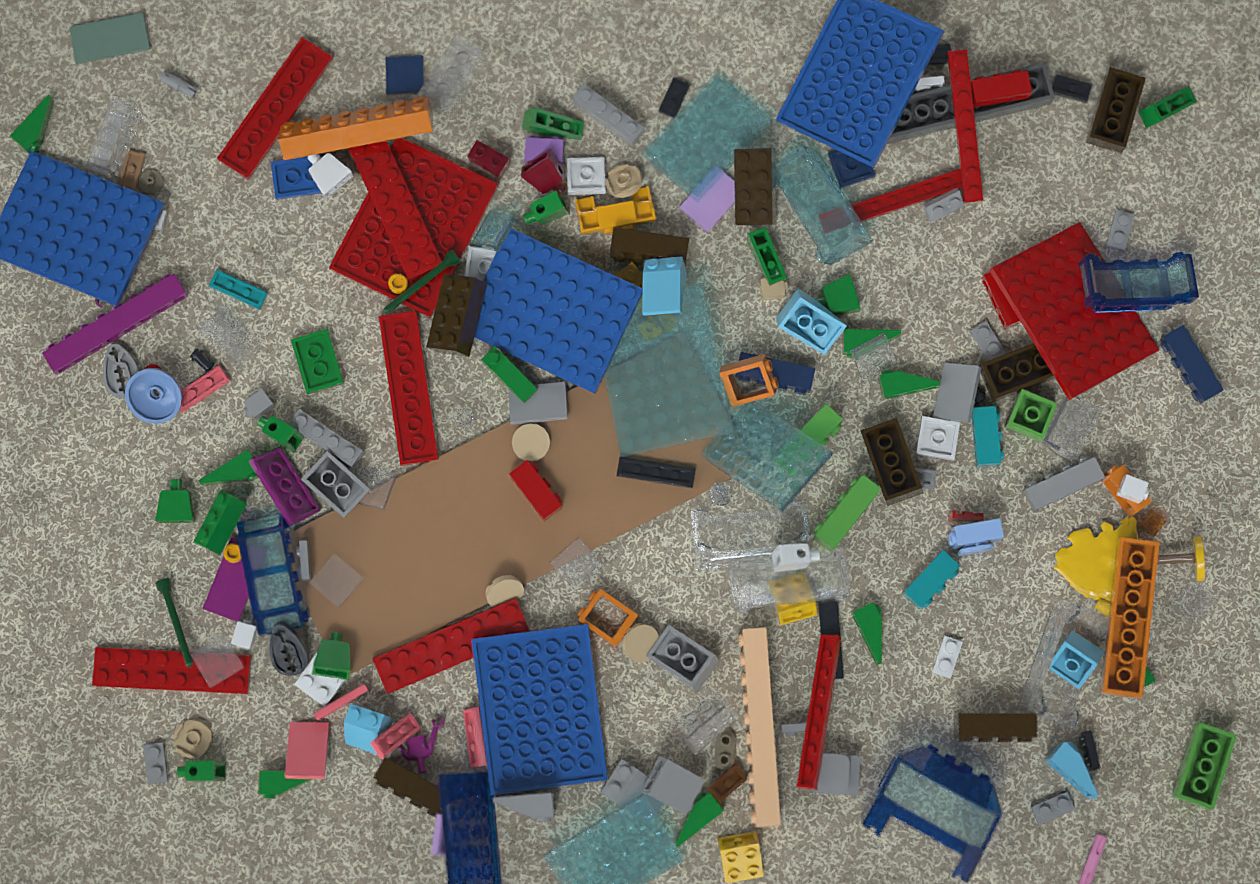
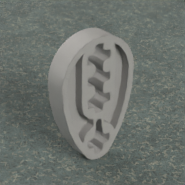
(110, 367)

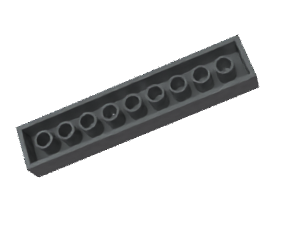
(933, 109)

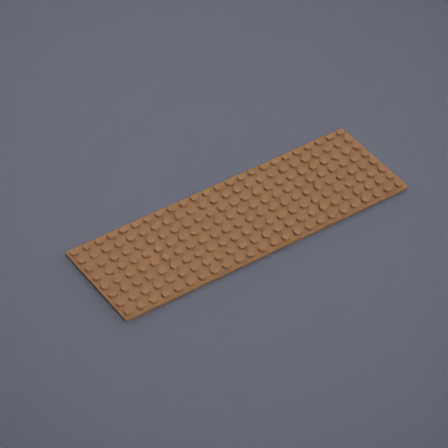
(468, 523)

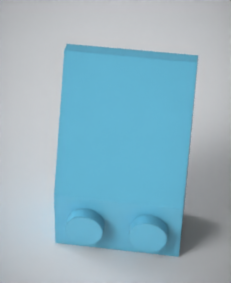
(663, 285)
(810, 322)
(1070, 766)

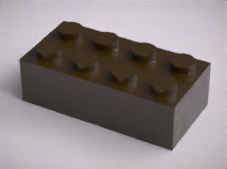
(1115, 110)
(755, 186)
(643, 245)
(456, 315)
(1014, 372)
(892, 461)
(995, 726)
(408, 785)

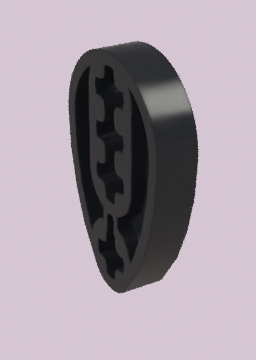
(279, 656)

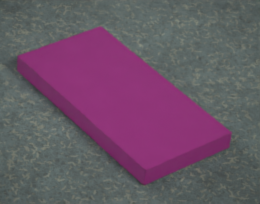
(284, 486)
(228, 591)

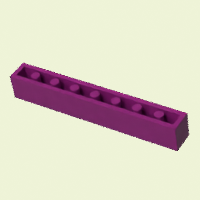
(114, 324)

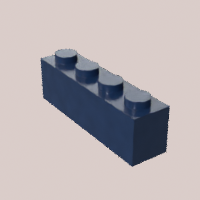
(1191, 364)
(788, 375)

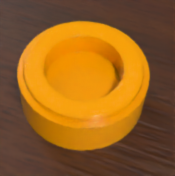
(398, 283)
(232, 553)

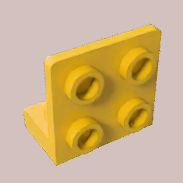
(796, 611)
(740, 857)

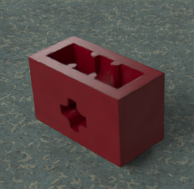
(488, 159)

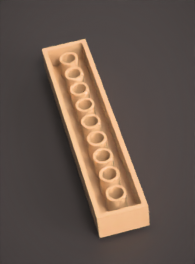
(760, 727)

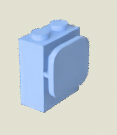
(975, 537)

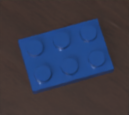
(293, 178)

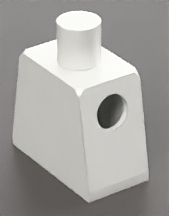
(328, 173)
(786, 557)

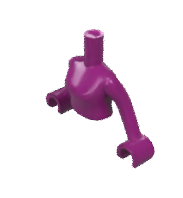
(418, 748)

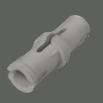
(178, 84)

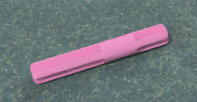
(1093, 859)

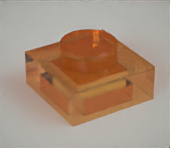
(1152, 523)

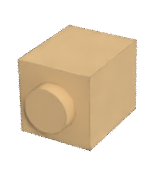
(772, 292)

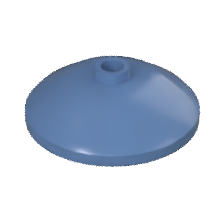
(146, 403)

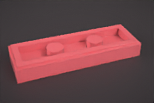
(203, 387)
(341, 702)
(395, 735)
(474, 737)

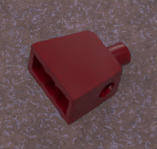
(544, 173)

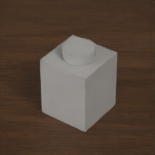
(258, 405)

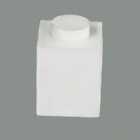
(1133, 489)
(244, 634)

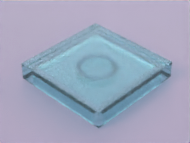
(494, 231)

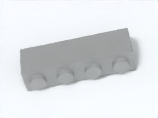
(608, 115)
(326, 439)
(1063, 484)

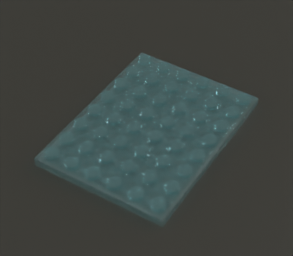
(667, 379)

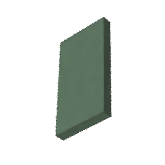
(109, 38)

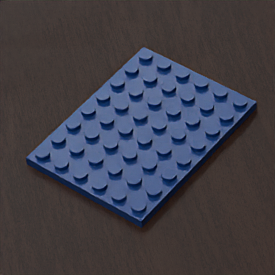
(860, 77)
(76, 228)
(555, 310)
(539, 709)

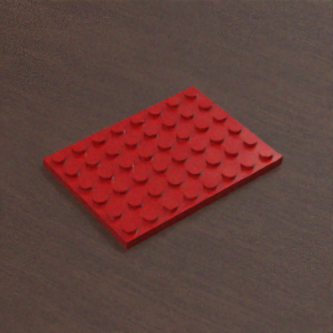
(451, 207)
(1049, 301)

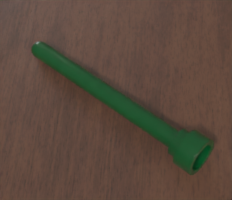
(450, 260)
(164, 586)

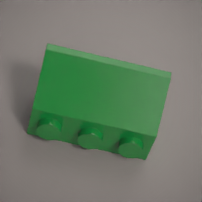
(220, 522)

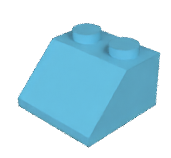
(1076, 659)
(363, 726)

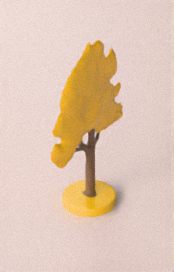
(1091, 560)

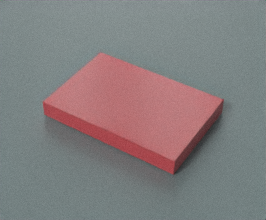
(307, 750)

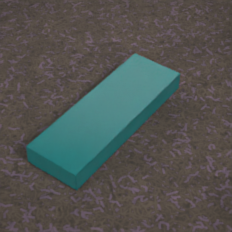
(238, 289)

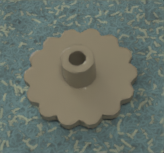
(151, 182)

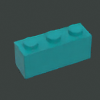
(987, 436)
(932, 580)

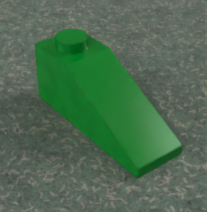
(1167, 106)
(552, 124)
(33, 128)
(766, 256)
(855, 337)
(508, 374)
(900, 383)
(233, 471)
(870, 626)
(275, 783)
(701, 814)

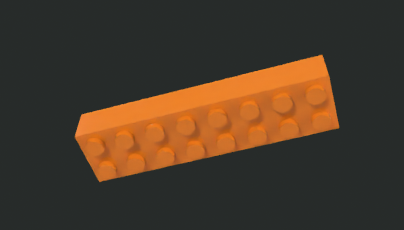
(356, 128)
(1130, 618)

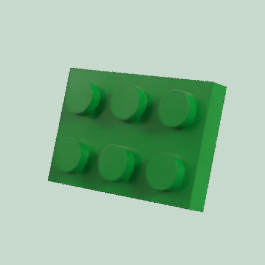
(317, 361)

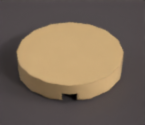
(623, 181)
(531, 442)
(503, 590)
(639, 641)
(192, 739)

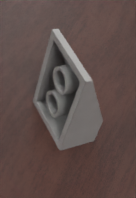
(335, 484)
(683, 658)
(626, 785)
(535, 806)

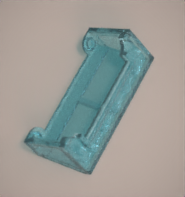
(821, 205)

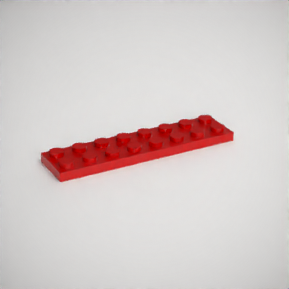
(274, 108)
(396, 208)
(408, 388)
(446, 646)
(160, 672)

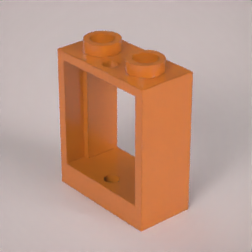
(731, 387)
(1113, 480)
(594, 598)

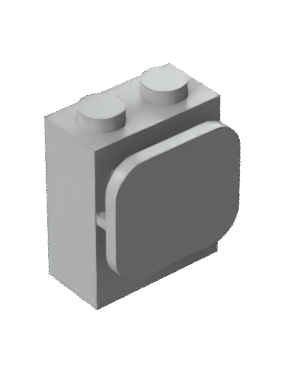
(839, 775)
(673, 785)

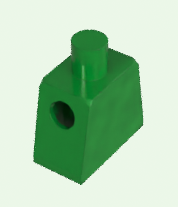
(554, 209)
(840, 296)
(280, 432)
(175, 505)
(333, 658)
(203, 771)

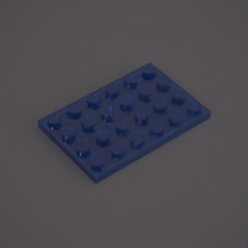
(469, 829)

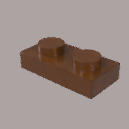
(727, 783)

